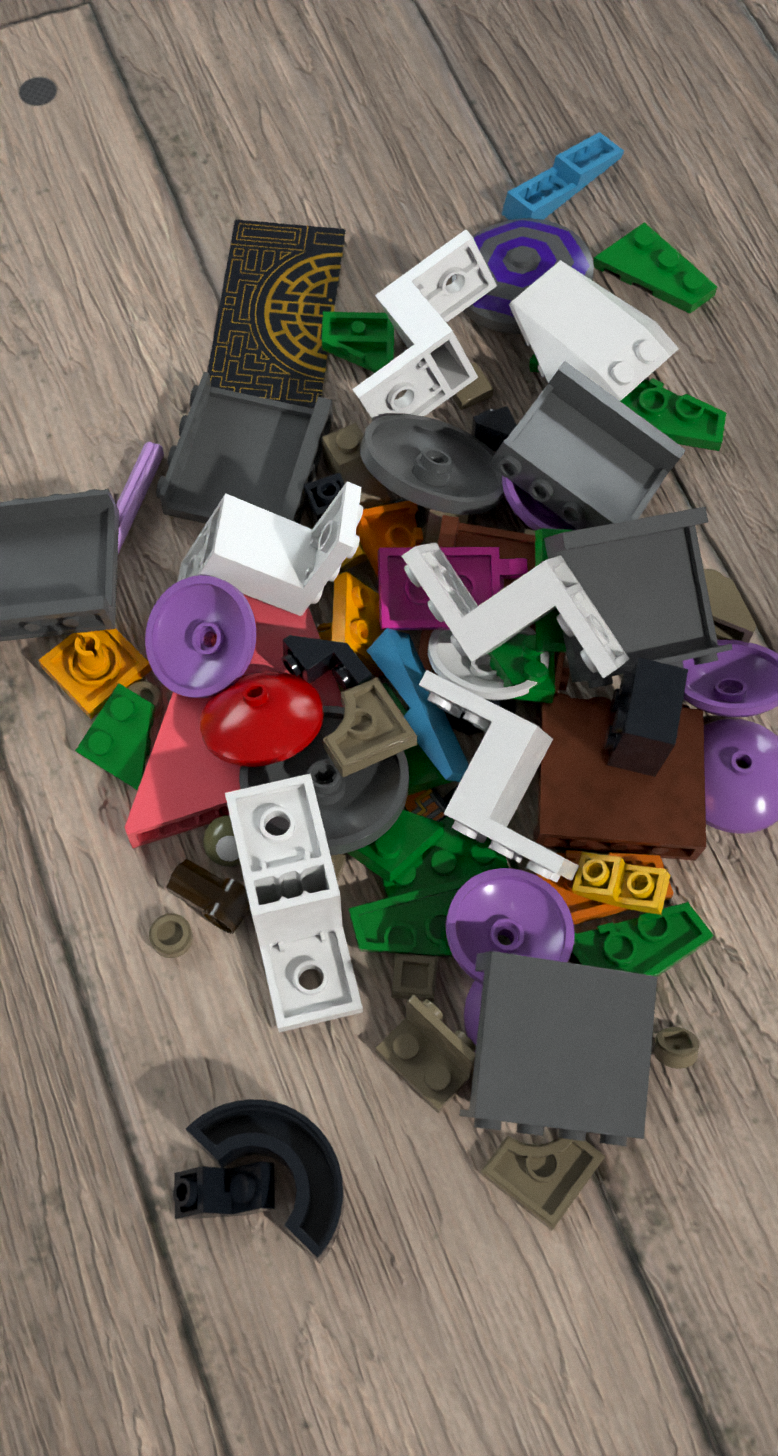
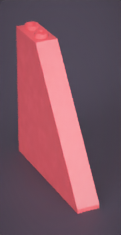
(182, 778)

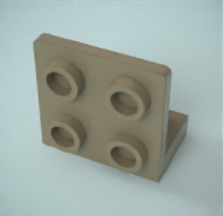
(429, 1053)

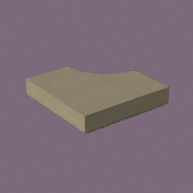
(370, 729)
(543, 1176)

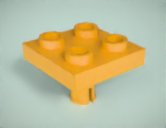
(354, 618)
(93, 665)

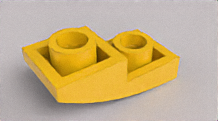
(620, 884)

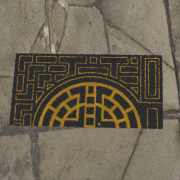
(273, 311)

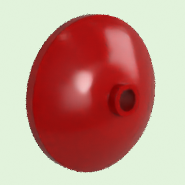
(262, 719)

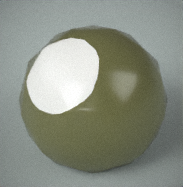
(220, 842)

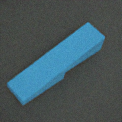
(569, 175)
(403, 667)

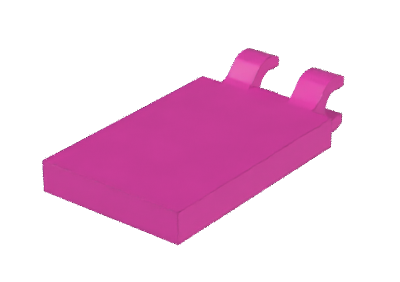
(405, 605)

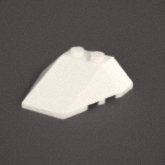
(590, 329)

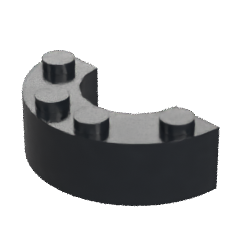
(294, 1141)

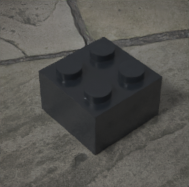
(645, 716)

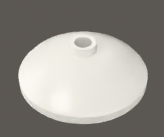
(474, 675)

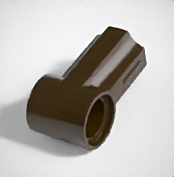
(219, 900)

